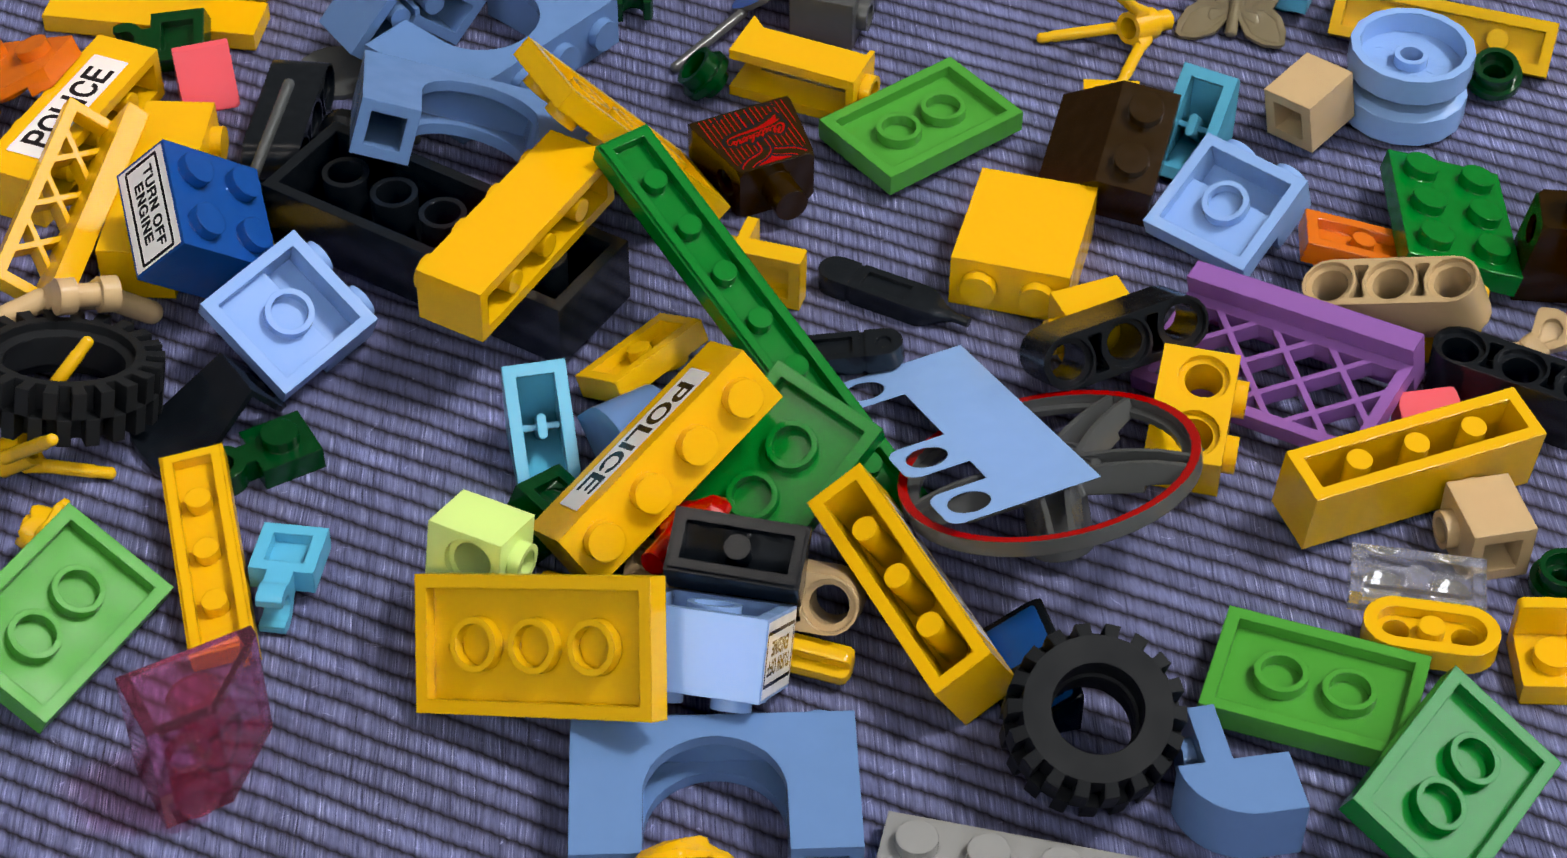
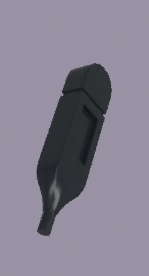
(885, 293)
(864, 351)

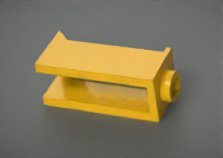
(809, 72)

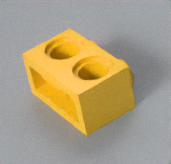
(1193, 369)

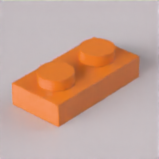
(1336, 237)

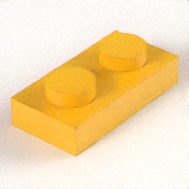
(643, 356)

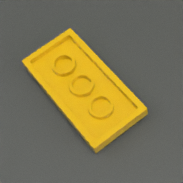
(578, 102)
(541, 645)

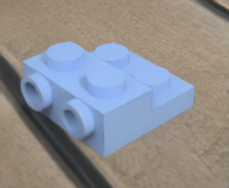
(1229, 205)
(290, 315)

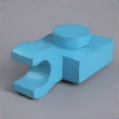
(285, 562)

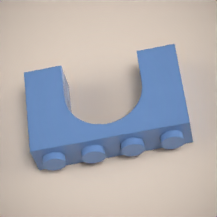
(566, 28)
(409, 98)
(792, 758)

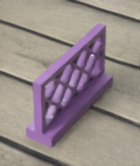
(1299, 330)

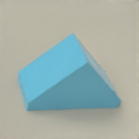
(1205, 106)
(539, 418)

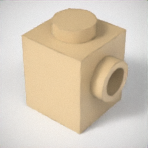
(1309, 102)
(1488, 522)

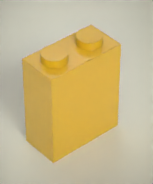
(1021, 242)

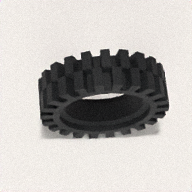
(119, 402)

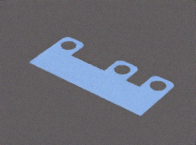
(982, 426)

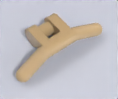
(100, 294)

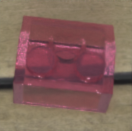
(197, 724)

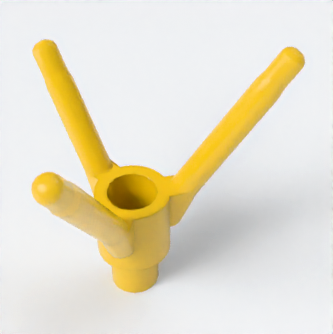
(1134, 28)
(27, 455)

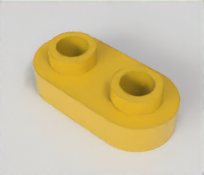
(1434, 628)

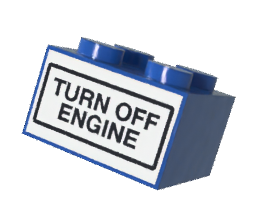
(192, 218)

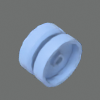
(1409, 75)

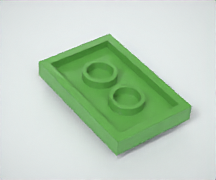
(920, 125)
(67, 612)
(1312, 686)

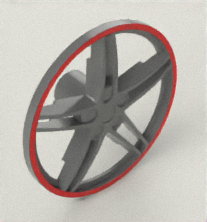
(1061, 522)

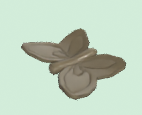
(1256, 18)

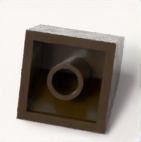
(1114, 142)

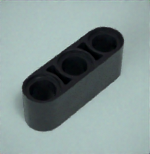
(302, 118)
(1087, 332)
(1486, 364)

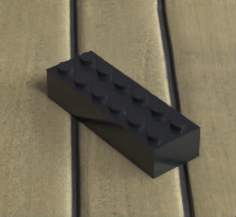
(387, 215)

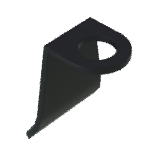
(202, 411)

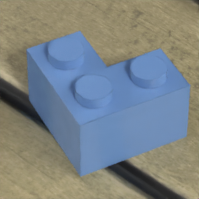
(360, 21)

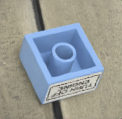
(727, 648)

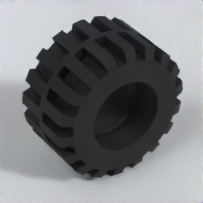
(1124, 674)

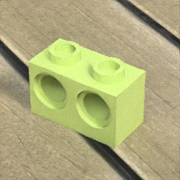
(480, 537)

